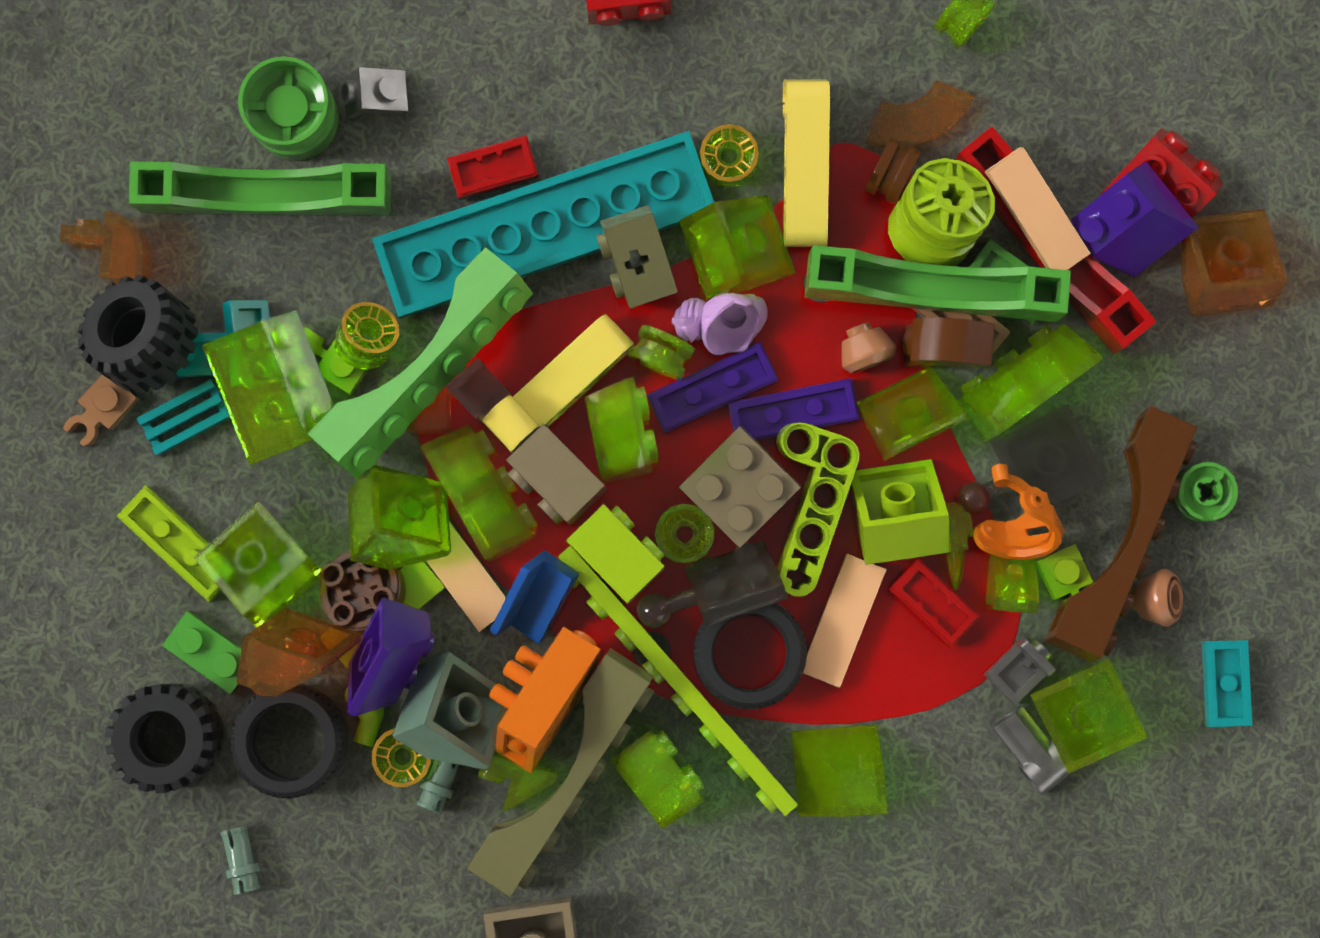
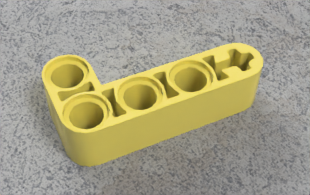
(806, 161)
(559, 383)

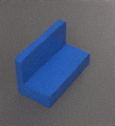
(536, 597)

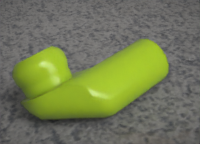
(368, 725)

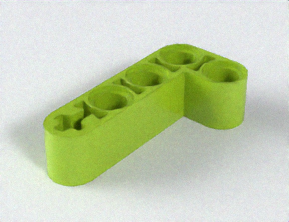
(807, 510)

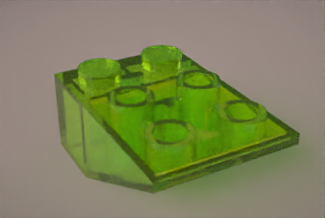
(618, 431)

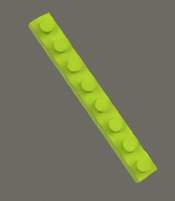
(687, 695)

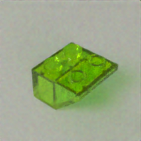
(658, 778)

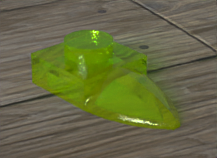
(959, 529)

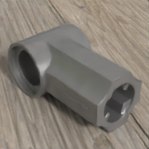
(1032, 749)

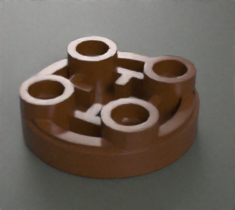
(354, 590)

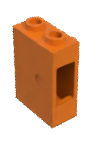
(546, 695)

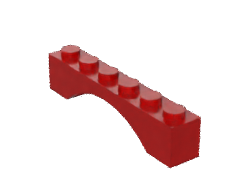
(1093, 291)

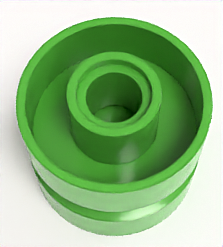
(288, 108)

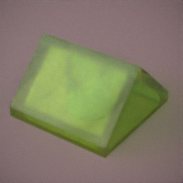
(910, 413)

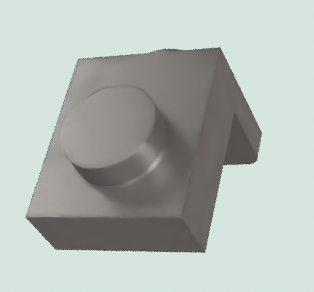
(374, 92)
(1020, 669)

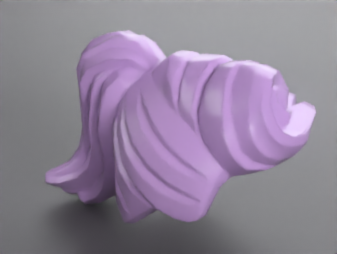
(723, 322)

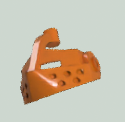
(1011, 537)

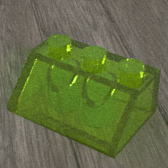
(1026, 379)
(270, 385)
(480, 491)

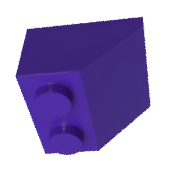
(1133, 222)
(387, 656)

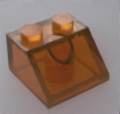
(1231, 264)
(290, 651)

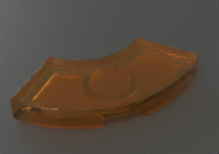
(920, 120)

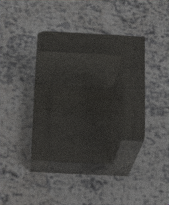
(477, 389)

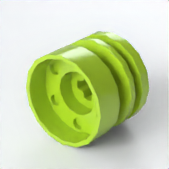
(941, 213)

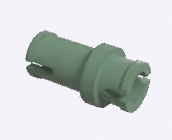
(437, 786)
(240, 860)

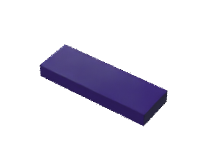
(712, 388)
(815, 405)

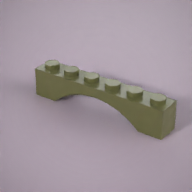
(514, 844)

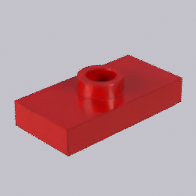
(492, 167)
(934, 603)

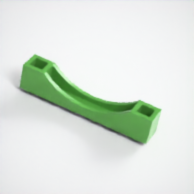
(307, 191)
(879, 280)
(365, 426)

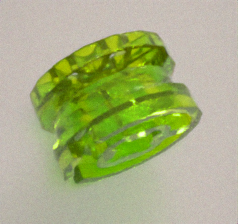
(658, 355)

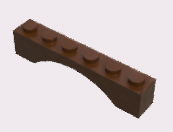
(1153, 457)

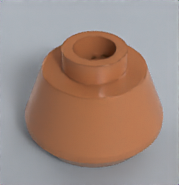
(866, 348)
(1158, 598)

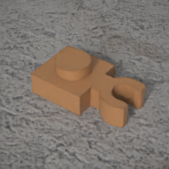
(104, 405)

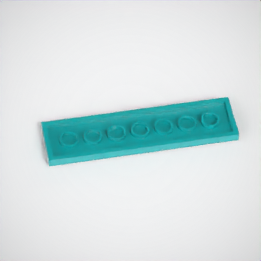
(542, 221)

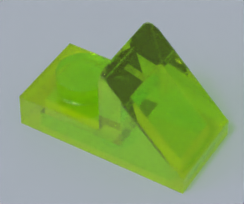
(1012, 585)
(522, 783)

